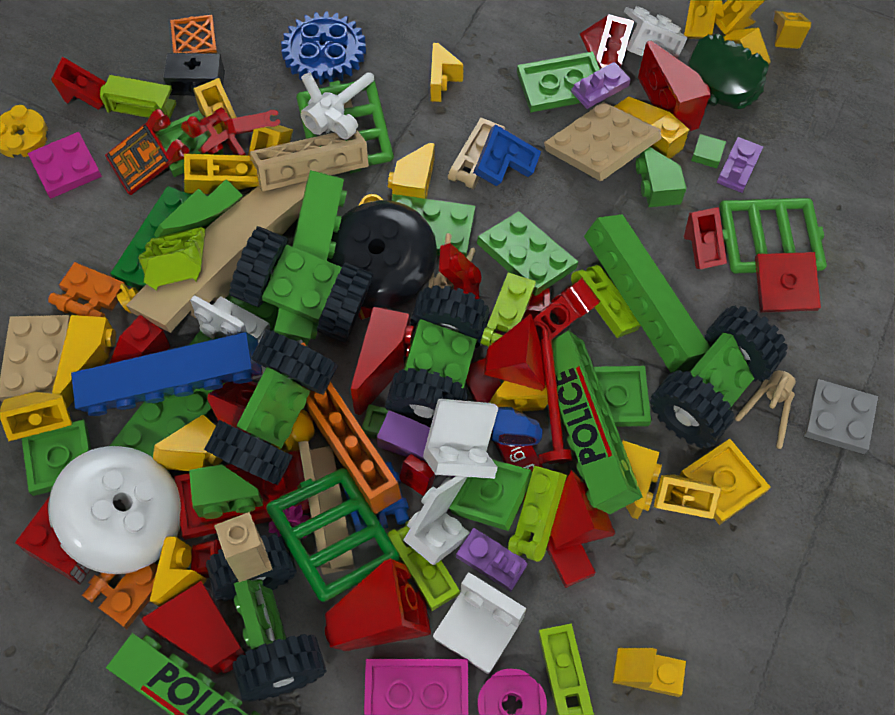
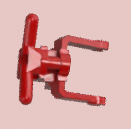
(230, 128)

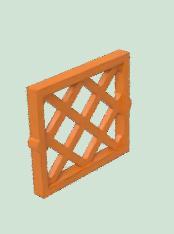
(192, 22)

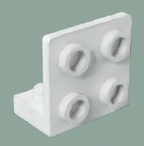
(657, 29)
(226, 319)
(461, 438)
(432, 529)
(480, 623)

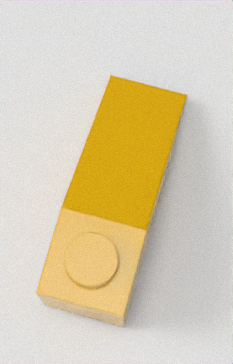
(672, 130)
(209, 171)
(84, 347)

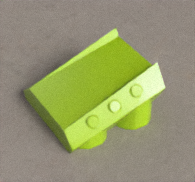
(173, 257)

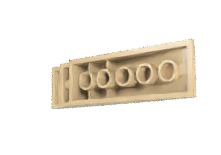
(222, 249)

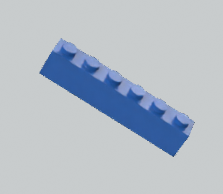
(166, 374)

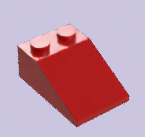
(673, 85)
(381, 355)

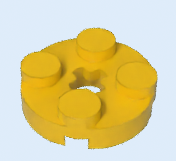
(21, 119)

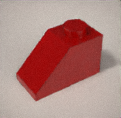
(140, 340)

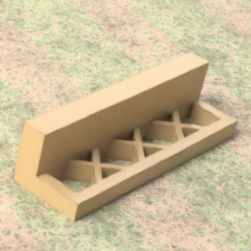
(290, 168)
(316, 465)

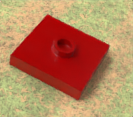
(787, 282)

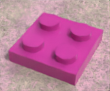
(64, 165)

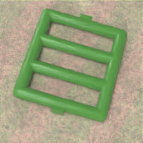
(373, 108)
(780, 206)

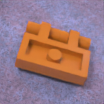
(90, 286)
(127, 598)

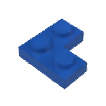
(505, 150)

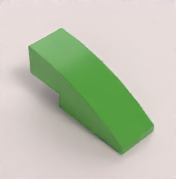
(200, 210)

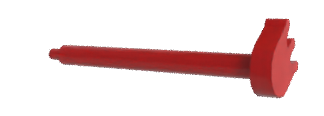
(559, 454)

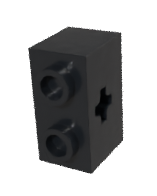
(191, 70)

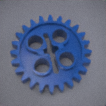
(323, 47)

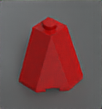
(378, 611)

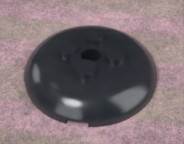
(407, 255)

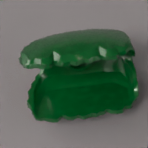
(729, 70)

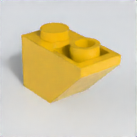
(645, 470)

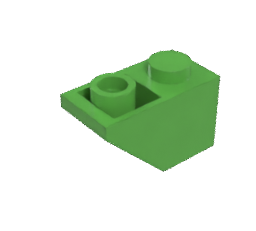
(661, 179)
(221, 491)

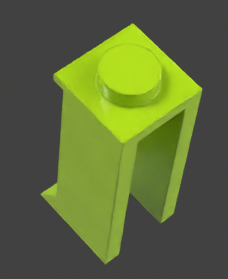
(136, 97)

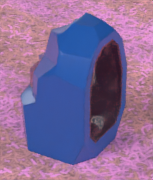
(515, 428)

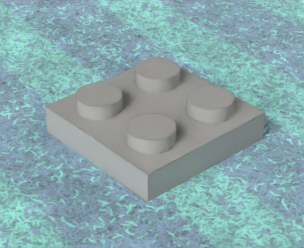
(841, 416)

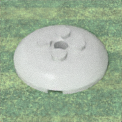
(99, 533)

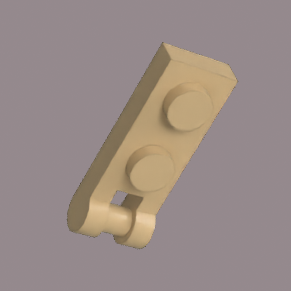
(470, 154)

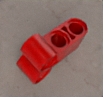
(567, 306)

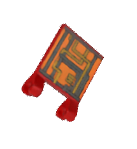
(143, 155)

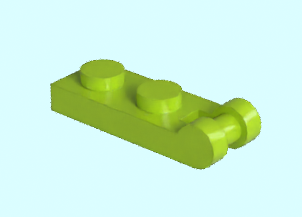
(612, 306)
(509, 307)
(537, 513)
(432, 581)
(565, 670)

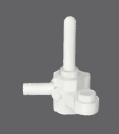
(327, 110)

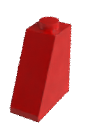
(197, 629)

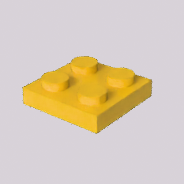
(731, 472)

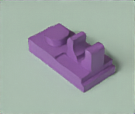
(600, 85)
(739, 164)
(491, 559)

